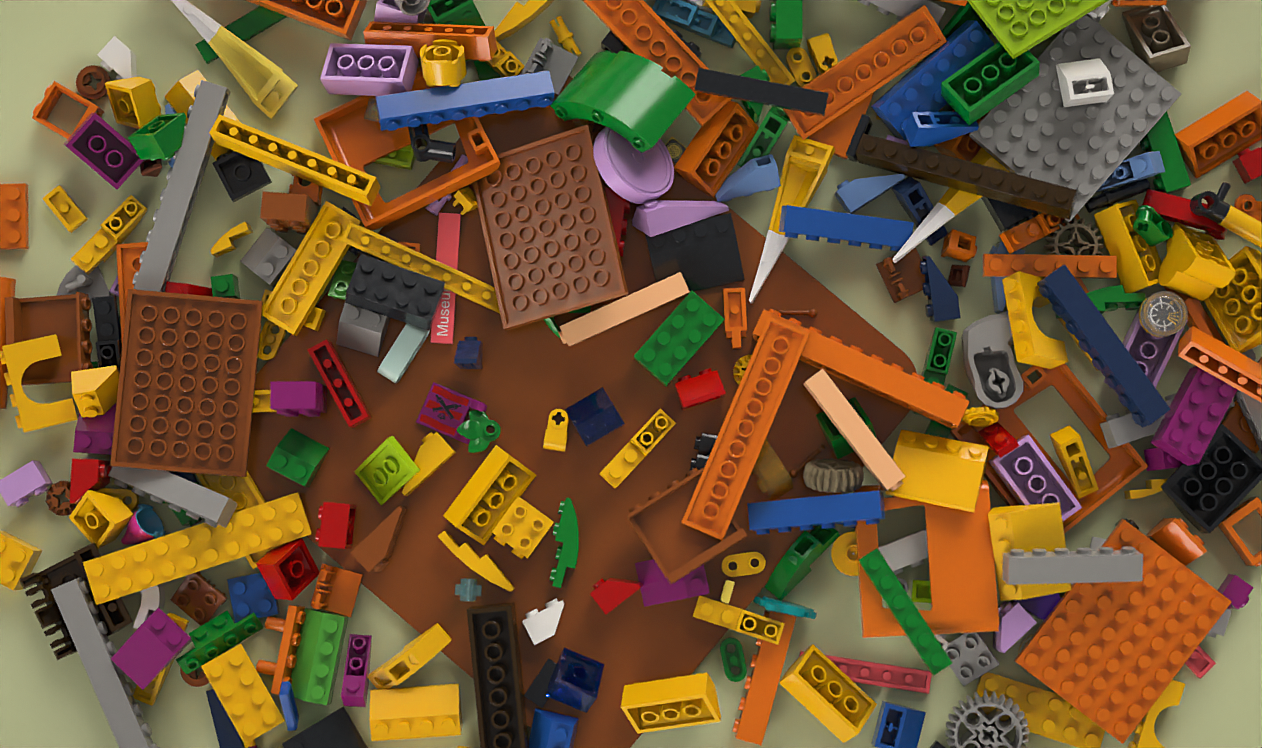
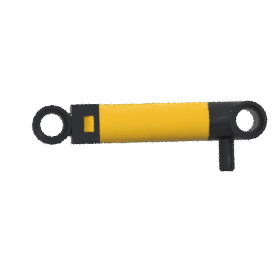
(1227, 215)

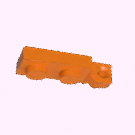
(735, 315)

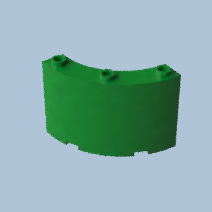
(626, 96)

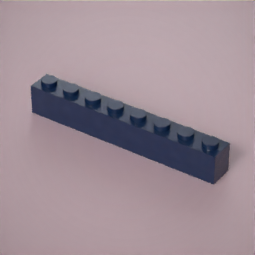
(1103, 346)

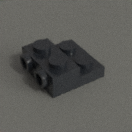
(241, 174)

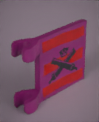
(446, 411)

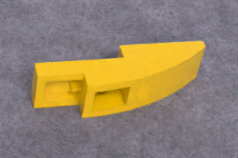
(112, 232)
(637, 448)
(738, 619)
(410, 659)

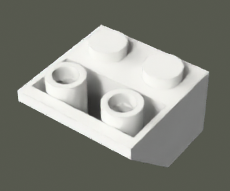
(1084, 82)

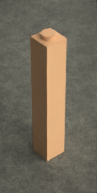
(624, 309)
(854, 431)

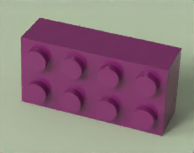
(1193, 416)

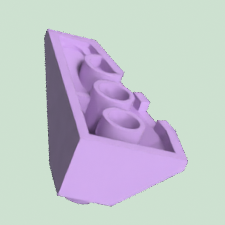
(665, 215)

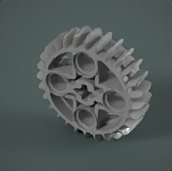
(987, 723)

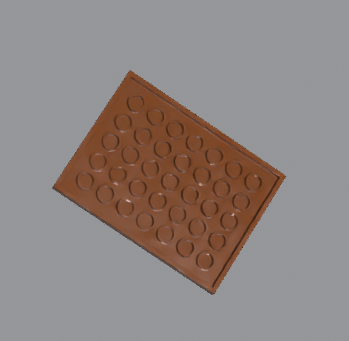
(549, 230)
(187, 383)

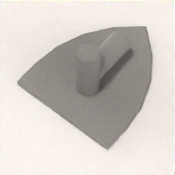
(79, 281)

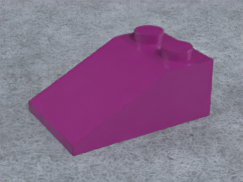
(95, 433)
(657, 589)
(151, 648)

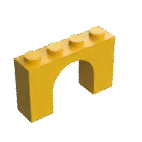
(1029, 342)
(34, 414)

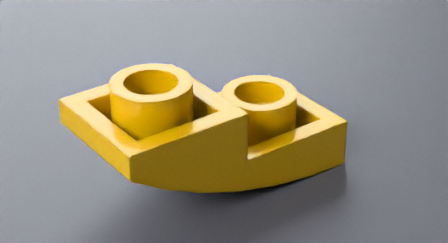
(505, 62)

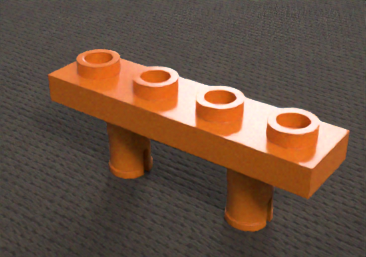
(290, 641)

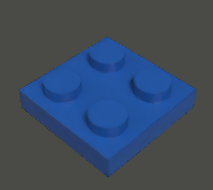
(251, 595)

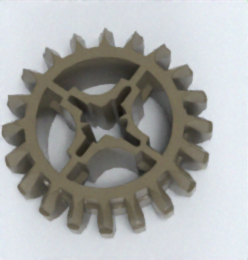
(1074, 238)
(833, 475)

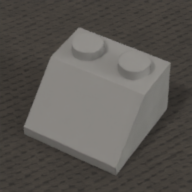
(269, 257)
(362, 329)

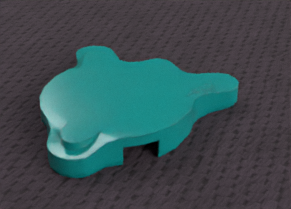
(785, 607)

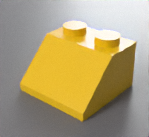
(133, 101)
(95, 390)
(100, 517)

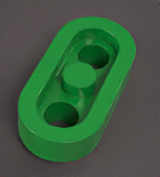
(733, 659)

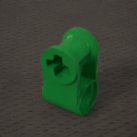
(1151, 226)

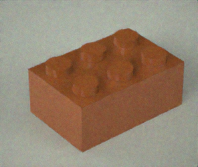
(288, 211)

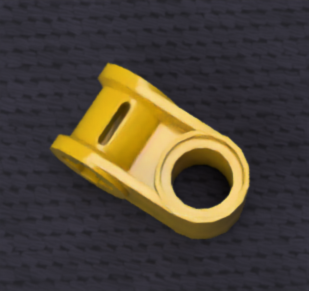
(822, 51)
(555, 434)

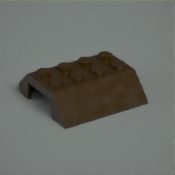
(112, 612)

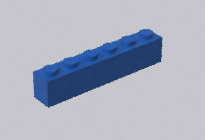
(845, 227)
(816, 511)

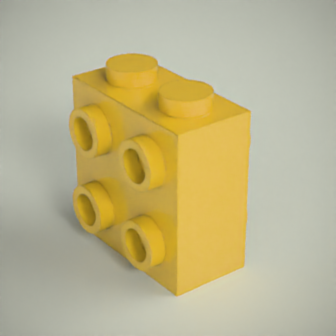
(522, 528)

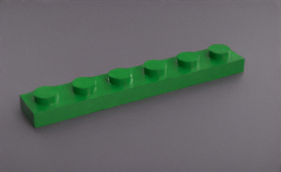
(905, 612)

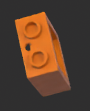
(51, 97)
(1231, 519)

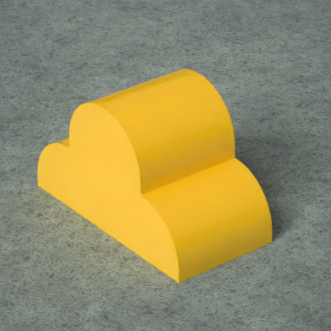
(1194, 264)

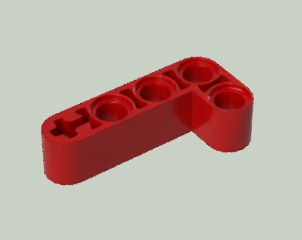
(1178, 210)

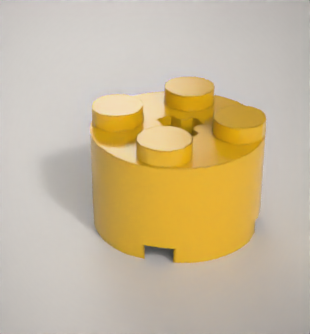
(443, 63)

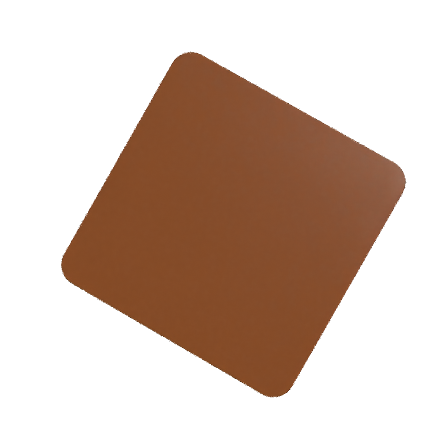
(522, 382)

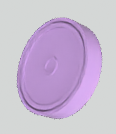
(632, 173)

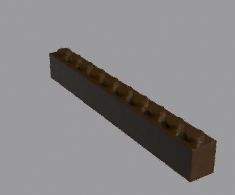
(967, 176)

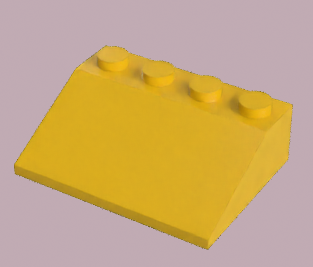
(1239, 304)
(939, 470)
(1026, 529)

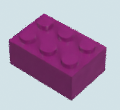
(104, 150)
(298, 398)

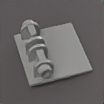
(553, 59)
(970, 657)

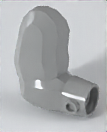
(991, 362)

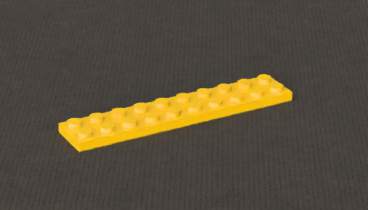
(196, 549)

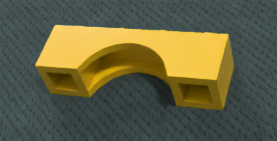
(1144, 731)

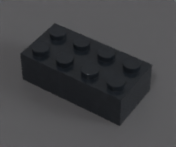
(395, 292)

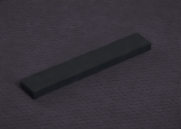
(761, 91)

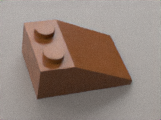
(379, 544)

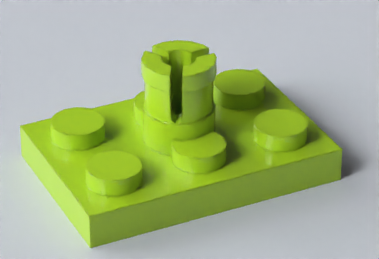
(387, 470)

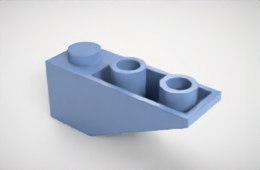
(1135, 169)
(754, 176)

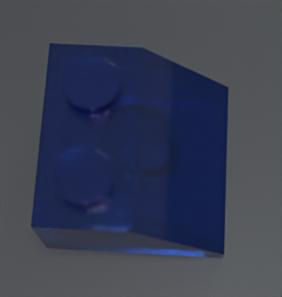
(595, 417)
(575, 680)

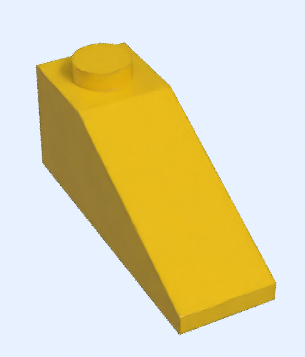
(430, 457)
(1074, 460)

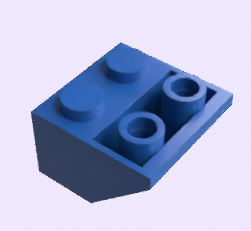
(898, 726)

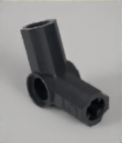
(434, 149)

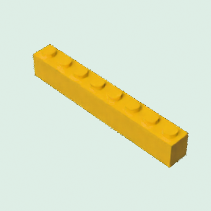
(295, 160)

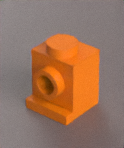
(959, 246)

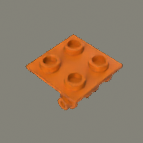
(336, 590)

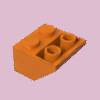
(1175, 539)

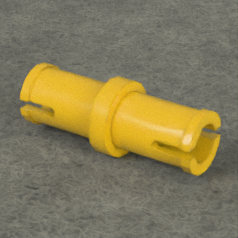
(564, 36)

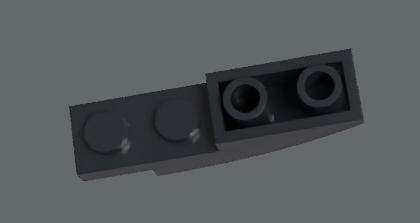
(108, 331)

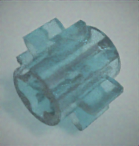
(468, 589)

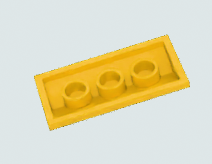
(181, 98)

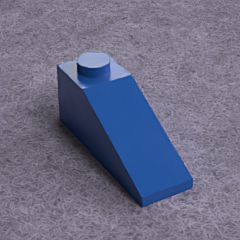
(935, 127)

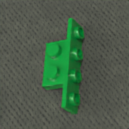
(217, 637)

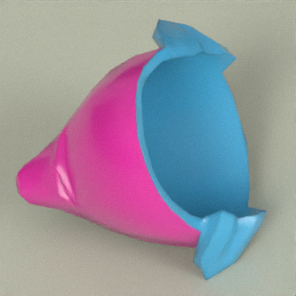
(143, 526)

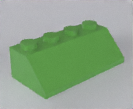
(318, 656)

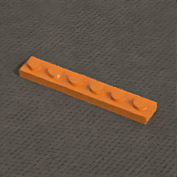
(1042, 265)

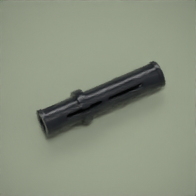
(1108, 198)

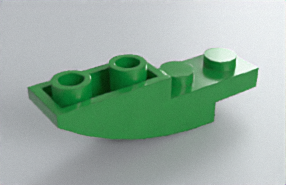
(1113, 297)
(939, 356)
(568, 533)
(797, 560)

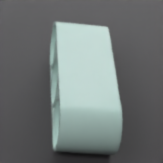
(402, 352)

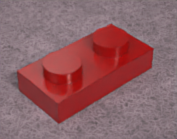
(998, 439)

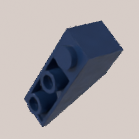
(942, 299)

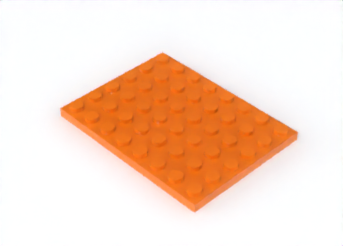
(1123, 642)

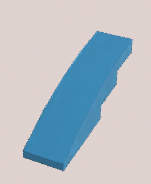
(694, 20)

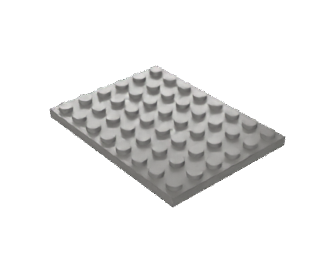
(1078, 143)

